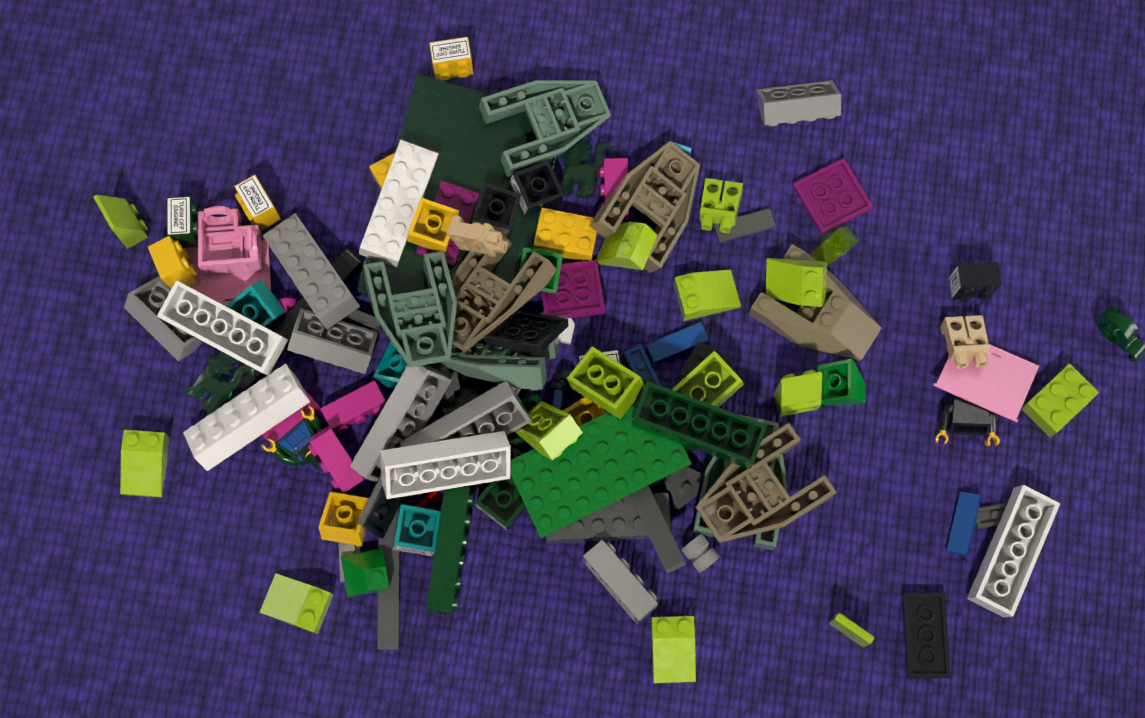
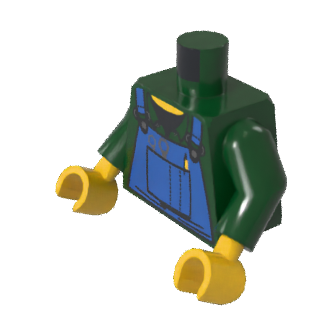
(293, 446)

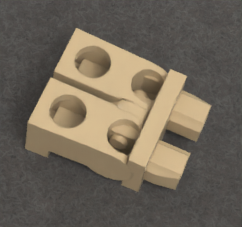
(476, 237)
(966, 340)

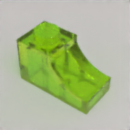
(835, 246)

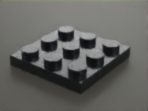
(526, 332)

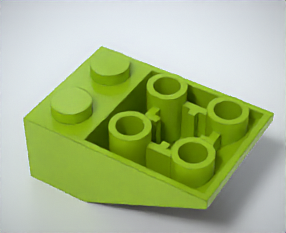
(798, 393)

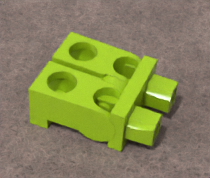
(717, 210)

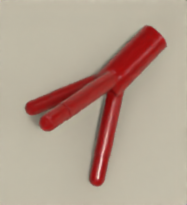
(428, 499)

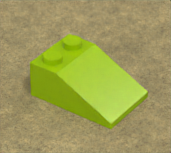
(122, 219)
(627, 246)
(796, 281)
(706, 293)
(549, 430)
(143, 463)
(296, 603)
(673, 649)

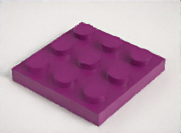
(832, 196)
(577, 292)

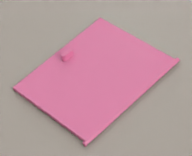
(228, 286)
(996, 387)

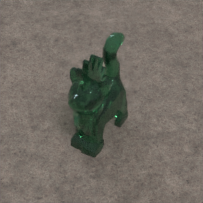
(579, 173)
(211, 381)

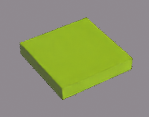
(851, 630)

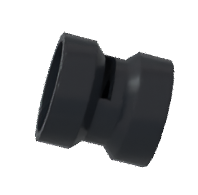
(561, 381)

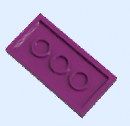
(458, 199)

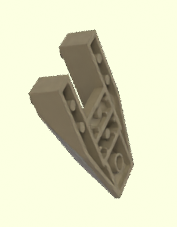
(662, 191)
(489, 300)
(835, 328)
(754, 499)

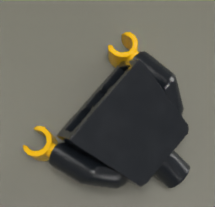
(967, 419)

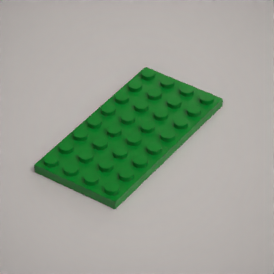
(595, 471)

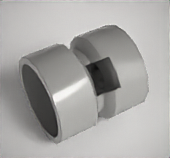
(700, 553)

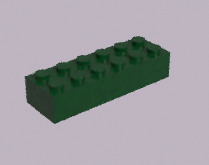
(699, 425)
(448, 551)

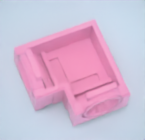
(227, 245)

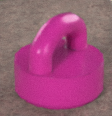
(287, 304)

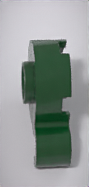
(1121, 332)

